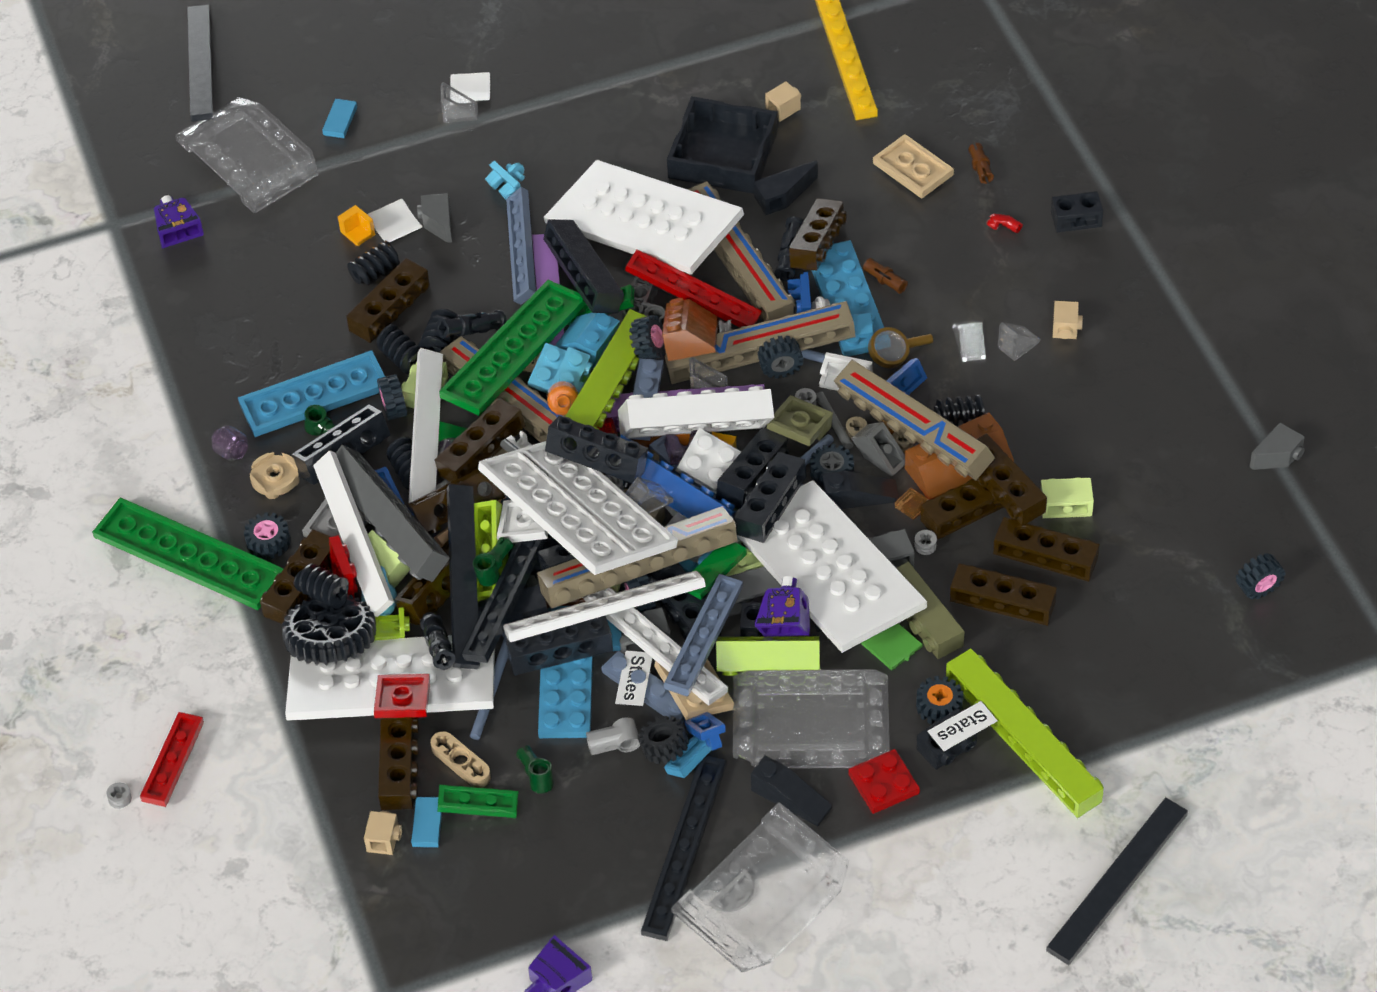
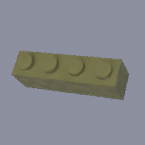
(933, 624)

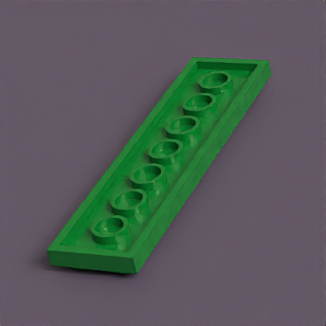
(512, 348)
(187, 552)

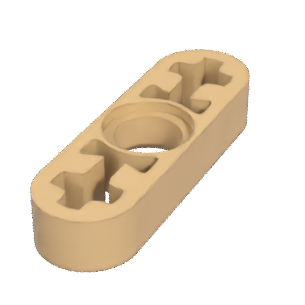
(463, 770)

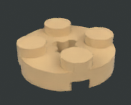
(278, 485)

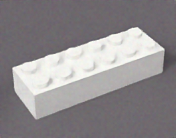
(689, 412)

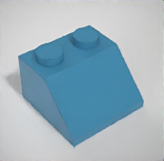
(590, 334)

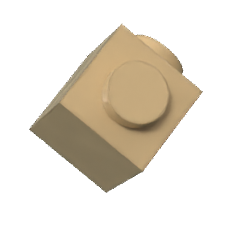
(784, 100)
(1066, 320)
(382, 832)

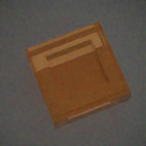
(911, 503)

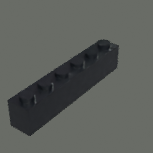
(583, 266)

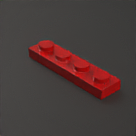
(172, 759)

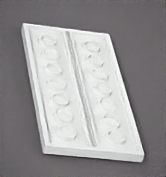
(646, 215)
(578, 508)
(844, 575)
(351, 685)

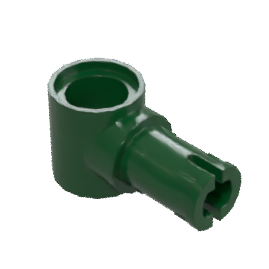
(317, 427)
(488, 564)
(538, 770)

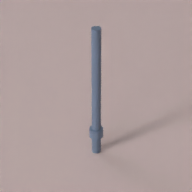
(498, 670)

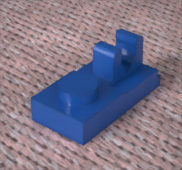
(801, 292)
(908, 377)
(706, 728)

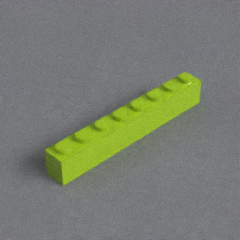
(607, 377)
(1026, 734)

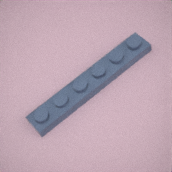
(521, 246)
(703, 635)

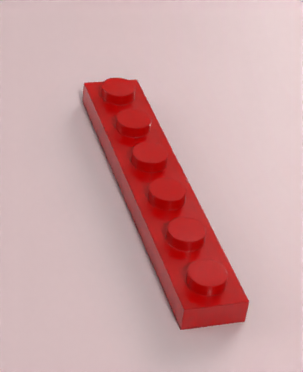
(690, 288)

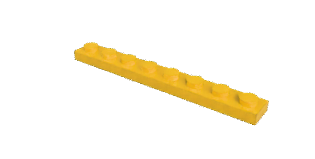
(847, 59)

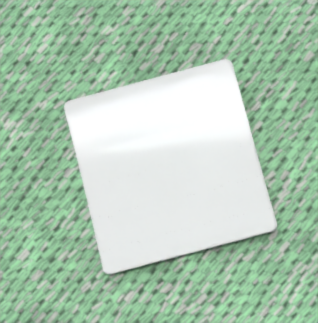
(472, 85)
(394, 221)

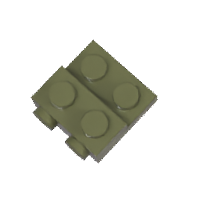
(801, 421)

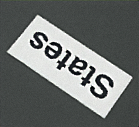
(628, 691)
(962, 726)

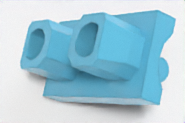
(509, 177)

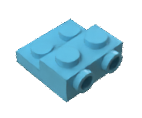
(559, 365)

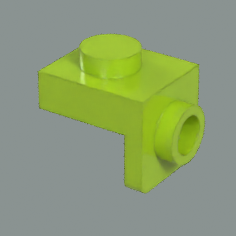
(392, 626)

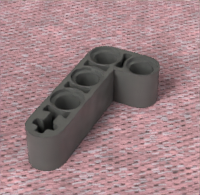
(643, 299)

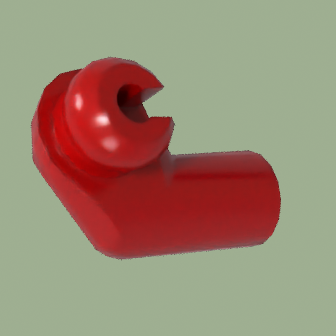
(1005, 220)

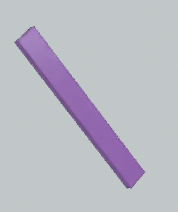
(545, 268)

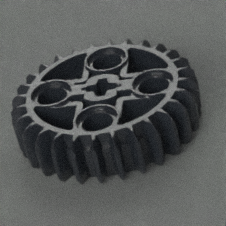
(326, 633)

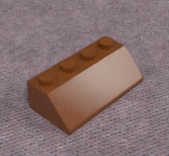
(688, 329)
(937, 478)

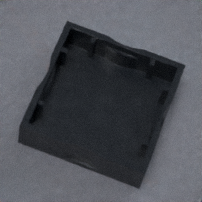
(722, 144)

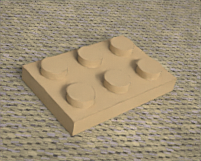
(913, 166)
(693, 705)

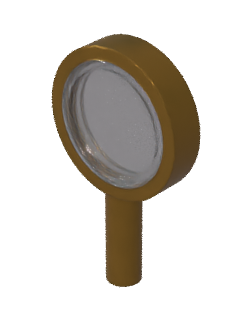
(891, 347)

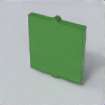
(893, 646)

